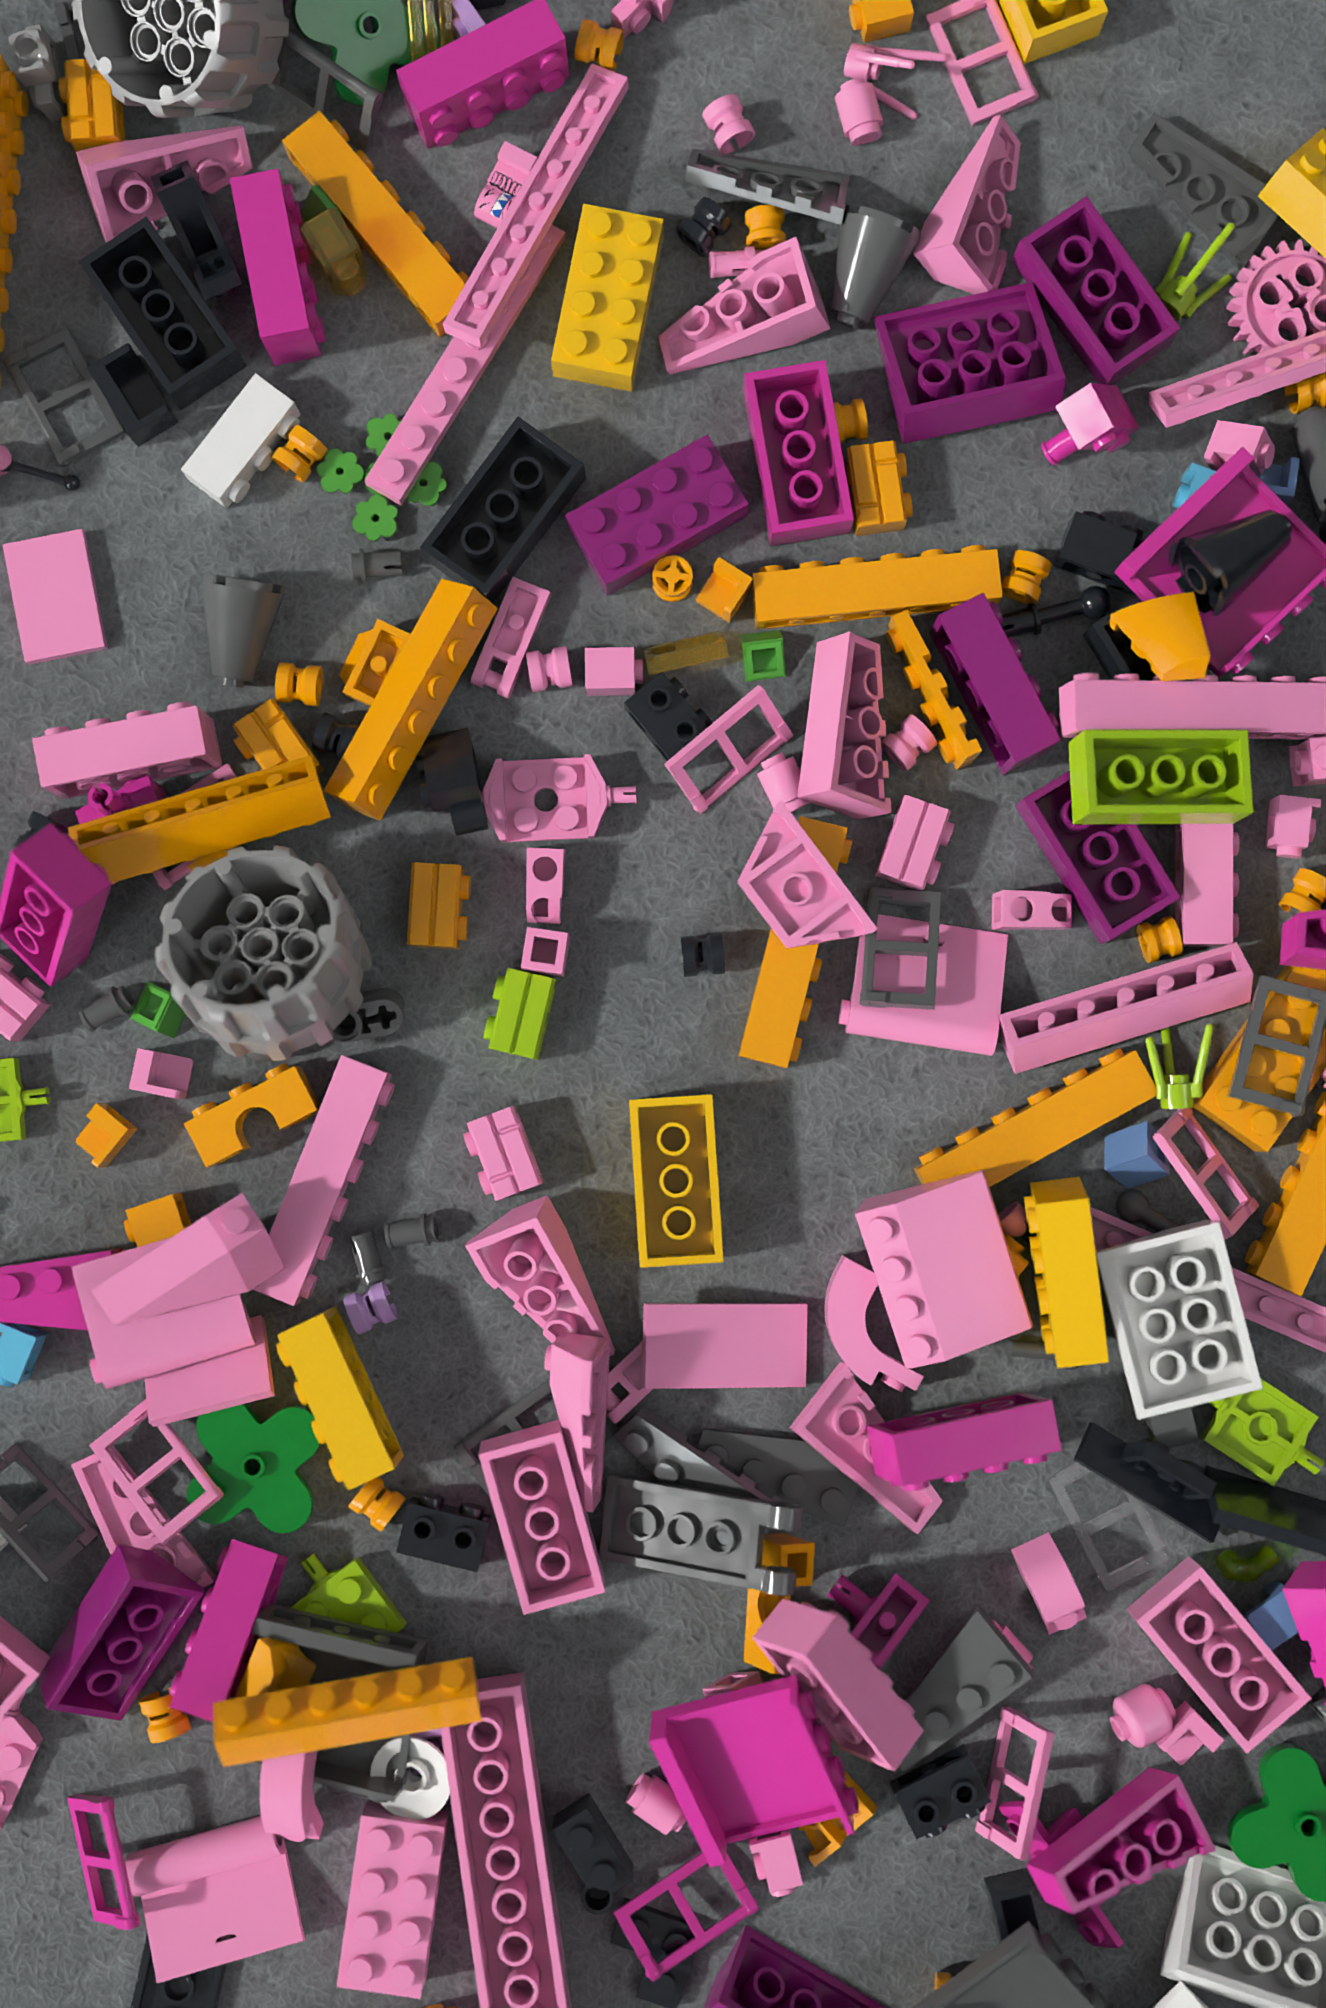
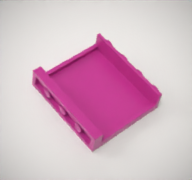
(1282, 588)
(751, 1764)

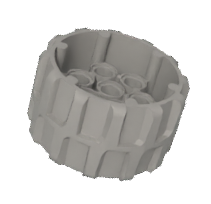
(150, 44)
(267, 892)

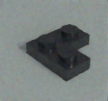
(662, 1936)

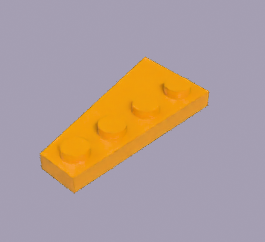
(948, 720)

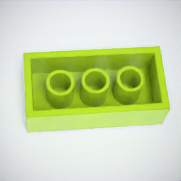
(1160, 776)

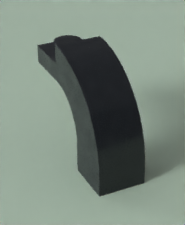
(197, 231)

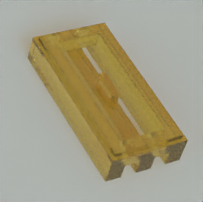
(416, 28)
(685, 652)

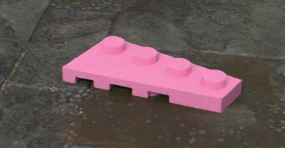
(836, 1428)

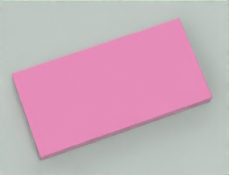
(724, 1345)

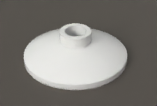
(421, 1795)

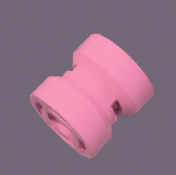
(727, 121)
(549, 669)
(907, 744)

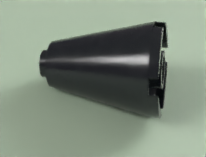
(1228, 558)

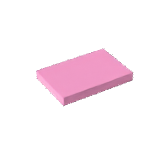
(55, 596)
(212, 1383)

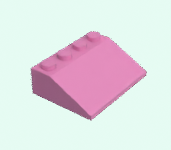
(943, 1268)

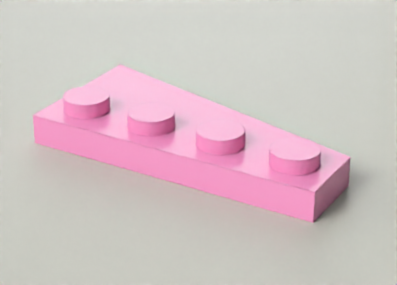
(124, 1525)

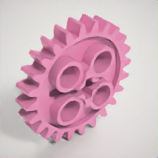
(1261, 321)

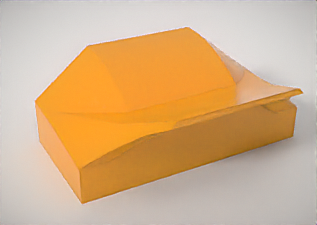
(371, 661)
(275, 1667)

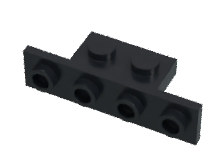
(1153, 1477)

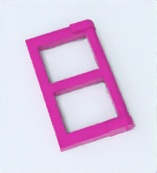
(123, 1918)
(702, 1937)

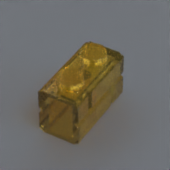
(336, 252)

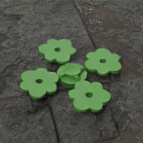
(377, 504)

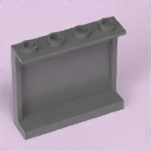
(341, 1653)
(1018, 1973)

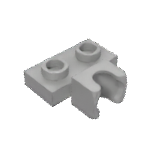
(39, 69)

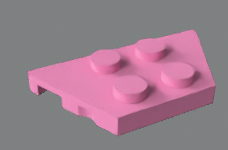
(799, 888)

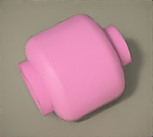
(1142, 1715)

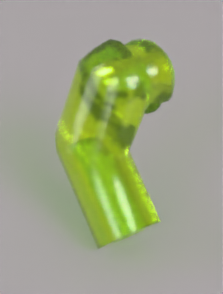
(1246, 1568)

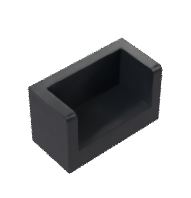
(132, 394)
(1010, 1902)

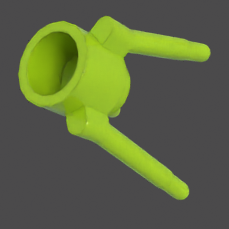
(1179, 293)
(1175, 1089)

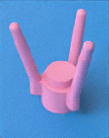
(867, 62)

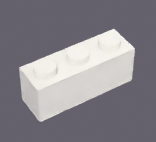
(242, 442)

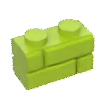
(520, 1013)

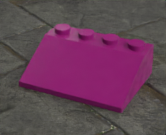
(969, 362)

